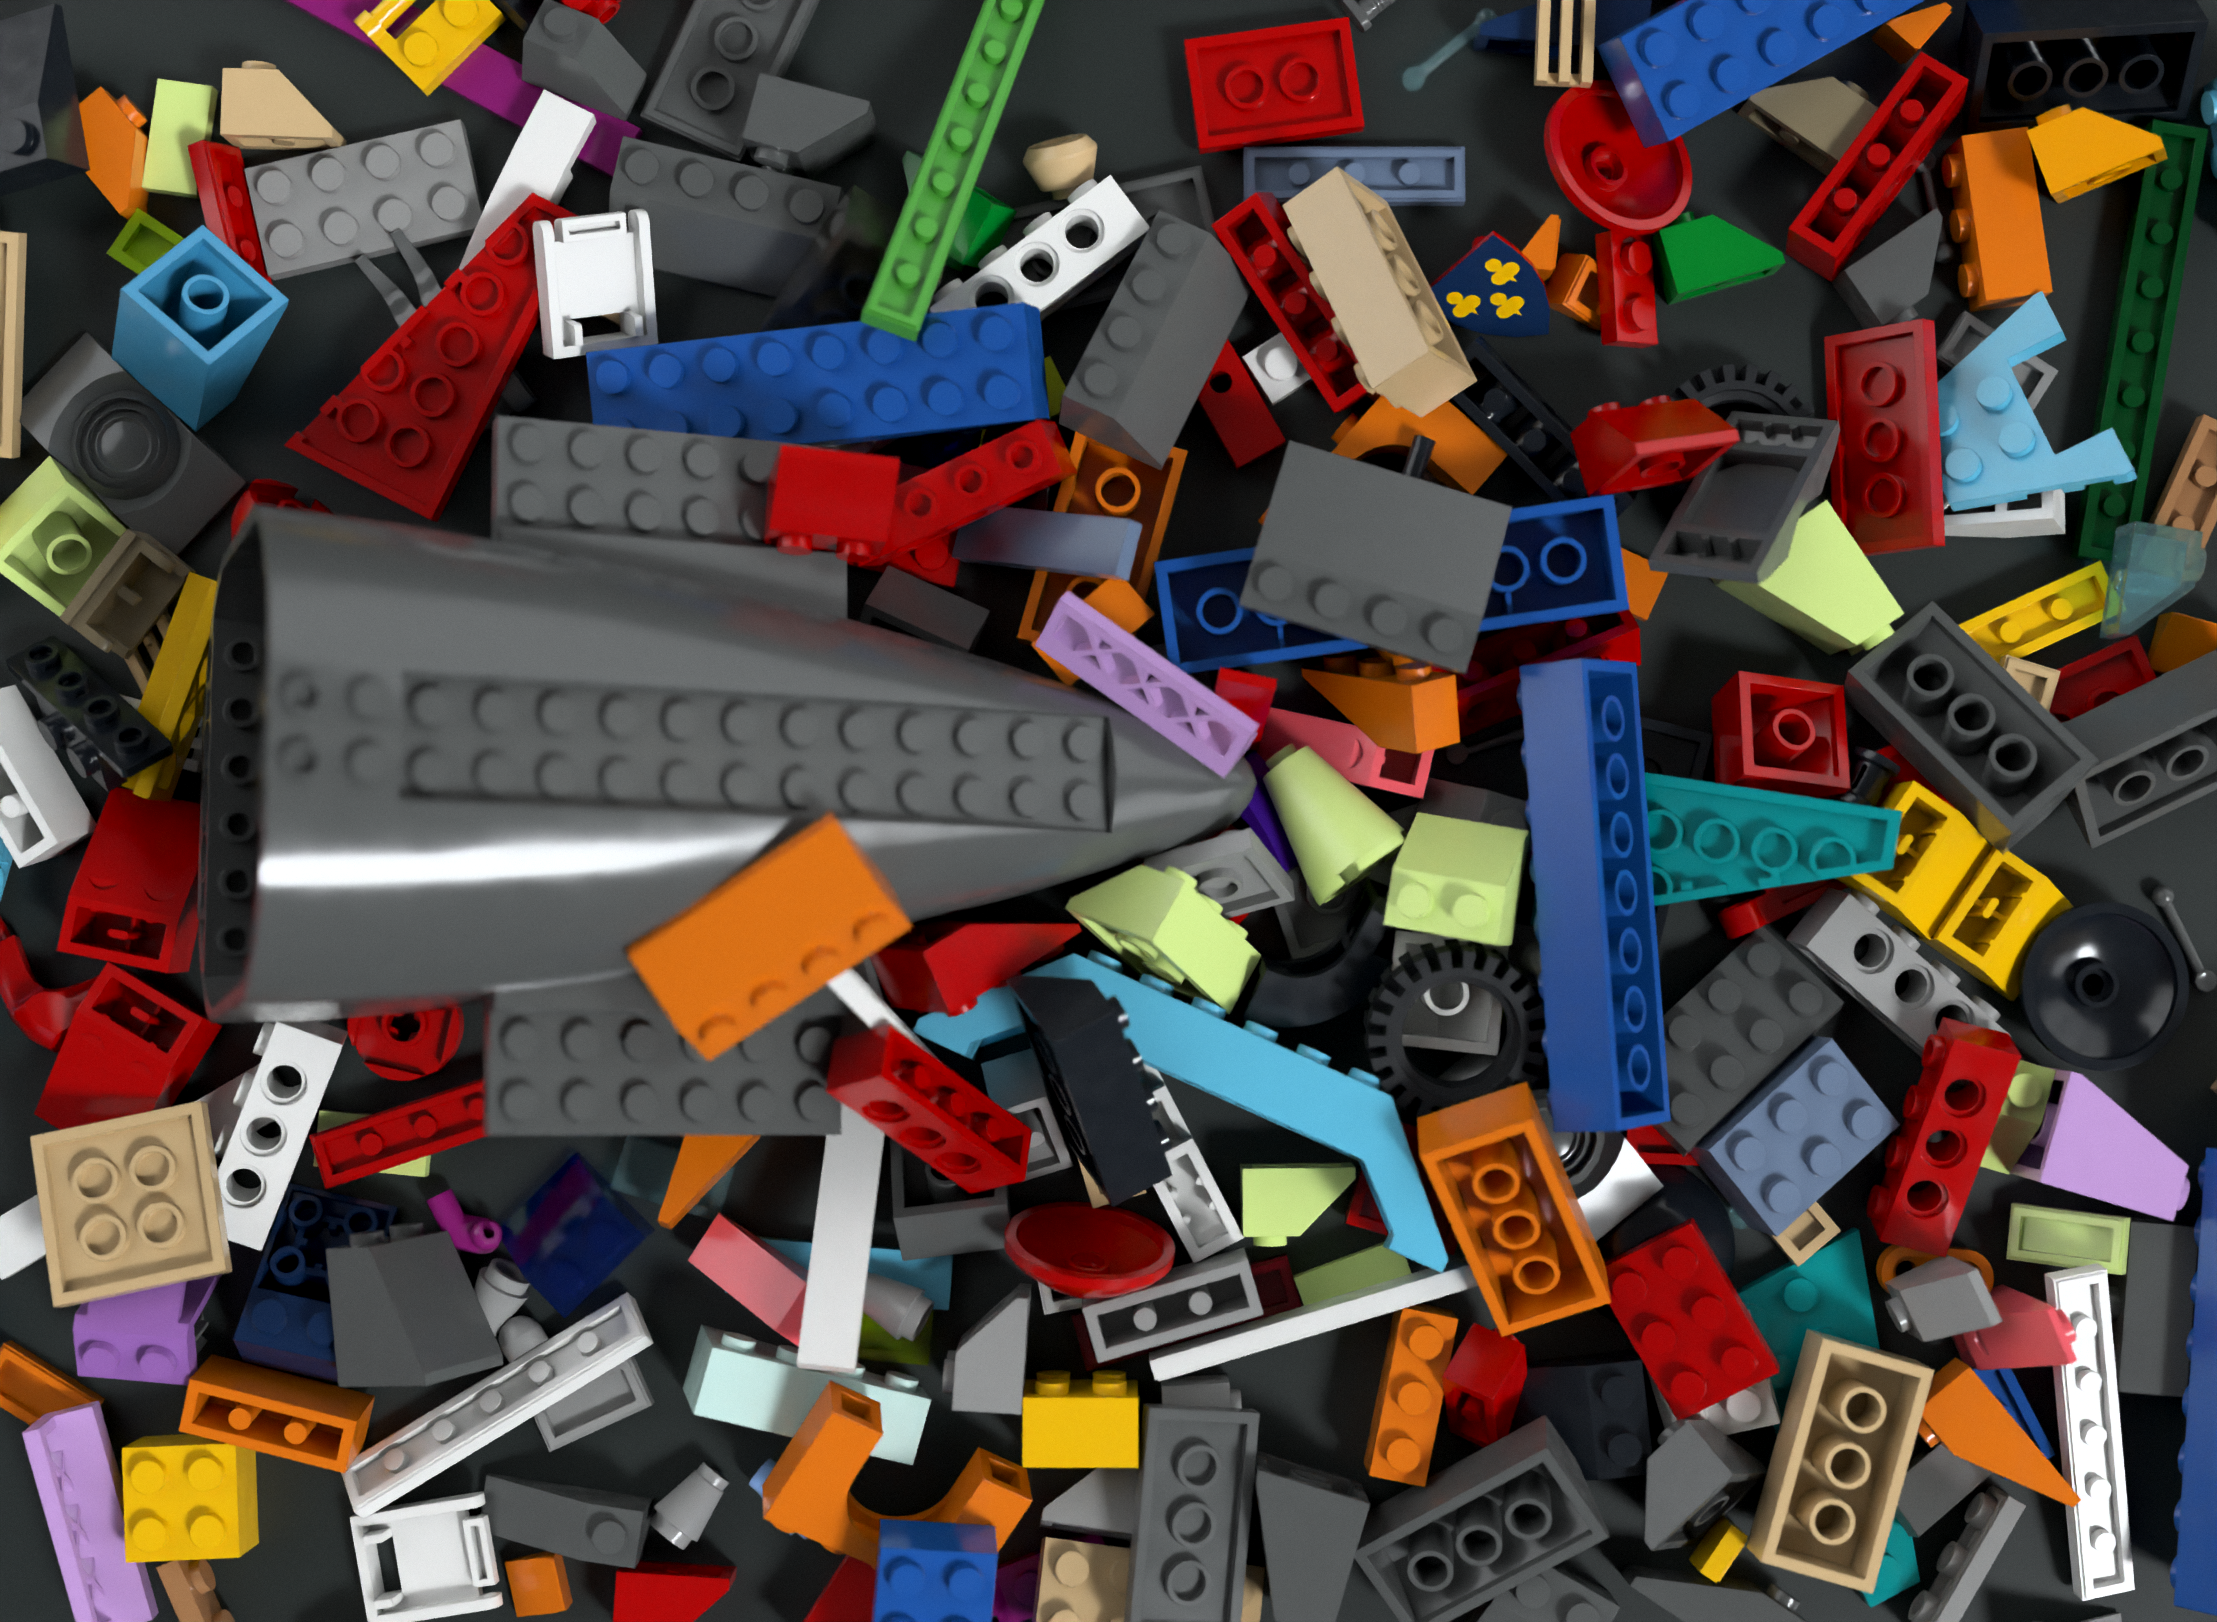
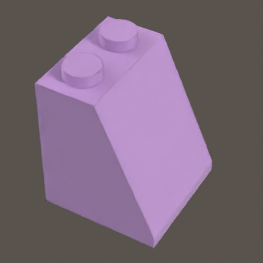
(2102, 1152)

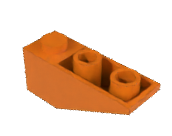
(1391, 704)

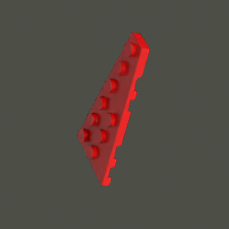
(435, 382)

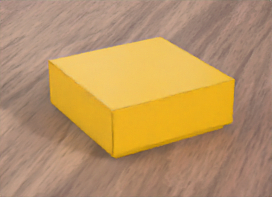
(1718, 1549)

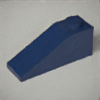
(1516, 31)

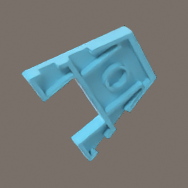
(1990, 434)

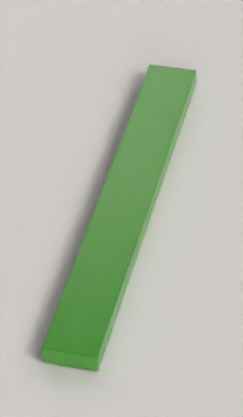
(950, 167)

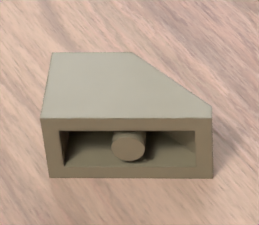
(1811, 118)

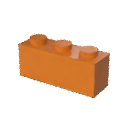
(1997, 219)
(1410, 1394)
(276, 1413)

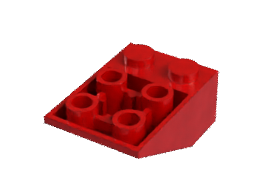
(137, 886)
(952, 962)
(124, 1052)

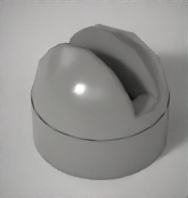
(520, 1336)

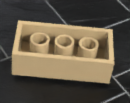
(1377, 294)
(1839, 1461)

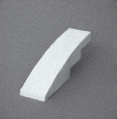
(536, 164)
(1191, 1191)

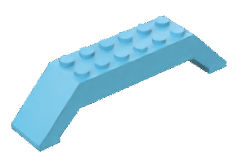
(1245, 1071)

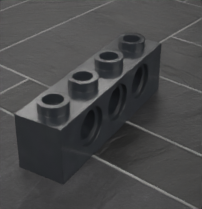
(1525, 426)

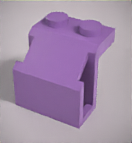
(142, 1333)

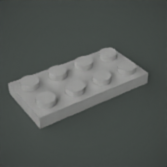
(350, 199)

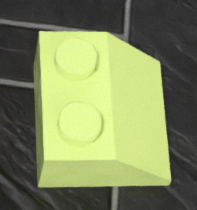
(55, 535)
(1458, 879)

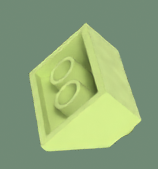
(1170, 933)

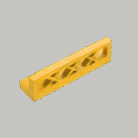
(177, 687)

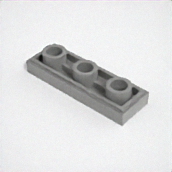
(1967, 1562)

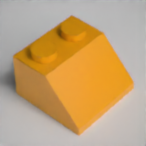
(2089, 150)

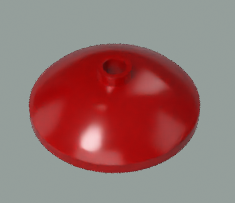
(1607, 168)
(1089, 1249)

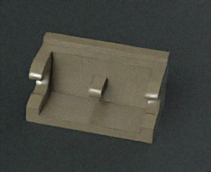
(127, 593)

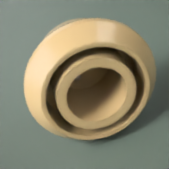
(1061, 163)

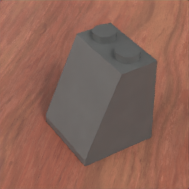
(405, 1310)
(1307, 1536)

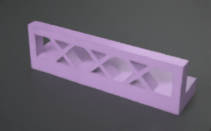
(1147, 685)
(86, 1515)

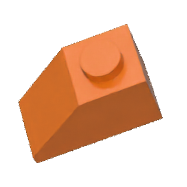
(116, 149)

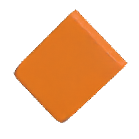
(1909, 32)
(1544, 247)
(1575, 289)
(2180, 640)
(539, 1584)

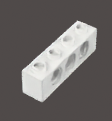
(1092, 205)
(313, 1052)

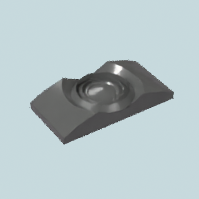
(129, 447)
(1748, 500)
(1600, 1165)

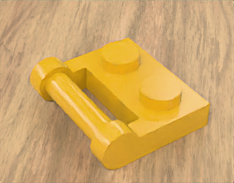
(435, 40)

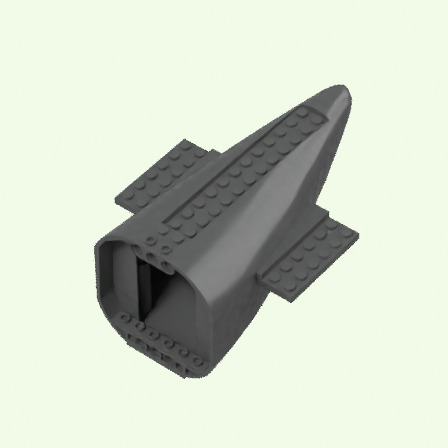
(535, 746)

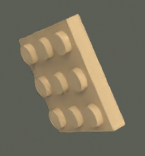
(130, 1204)

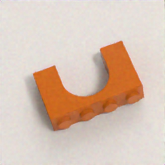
(1462, 450)
(814, 1475)

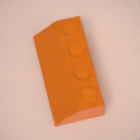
(769, 937)

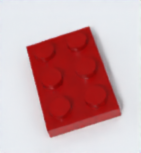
(1273, 85)
(1687, 1320)

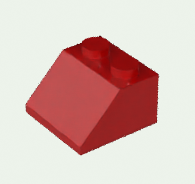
(1648, 444)
(830, 502)
(1781, 735)

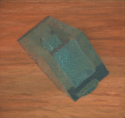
(2149, 573)

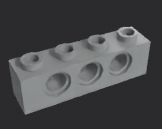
(1828, 941)

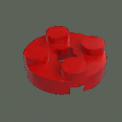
(412, 1058)

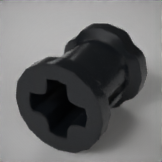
(1868, 777)

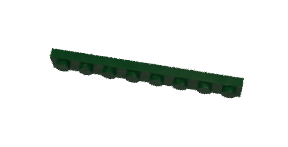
(2142, 331)

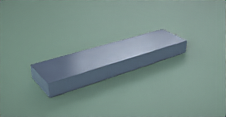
(1395, 173)
(1051, 542)

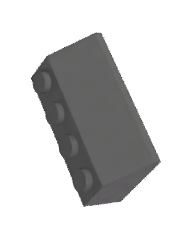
(720, 216)
(1156, 342)
(1967, 726)
(2150, 749)
(1480, 1527)

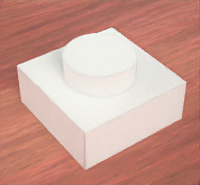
(1276, 369)

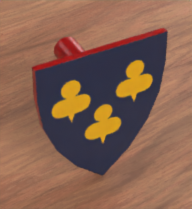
(1494, 291)

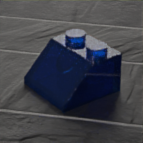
(573, 1235)

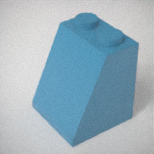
(195, 326)

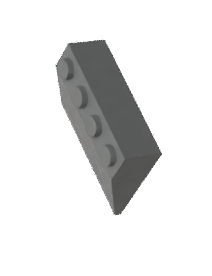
(1376, 558)

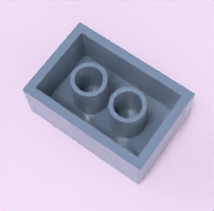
(1794, 1137)

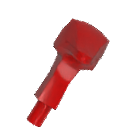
(37, 1011)

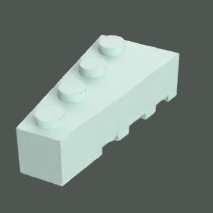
(765, 1390)

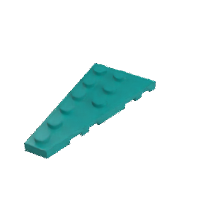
(1744, 839)
(1833, 1298)

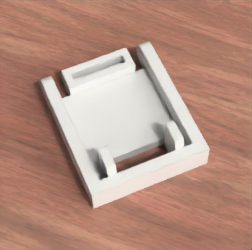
(593, 272)
(439, 1557)

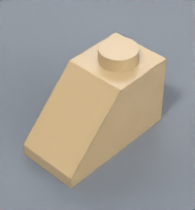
(270, 113)

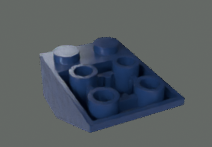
(289, 1304)

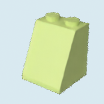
(1824, 588)

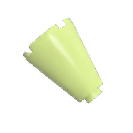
(1328, 822)

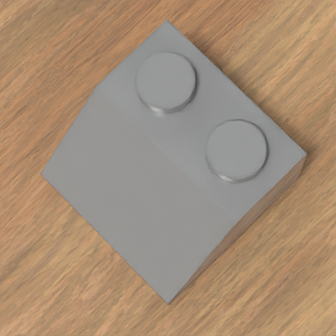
(991, 1359)

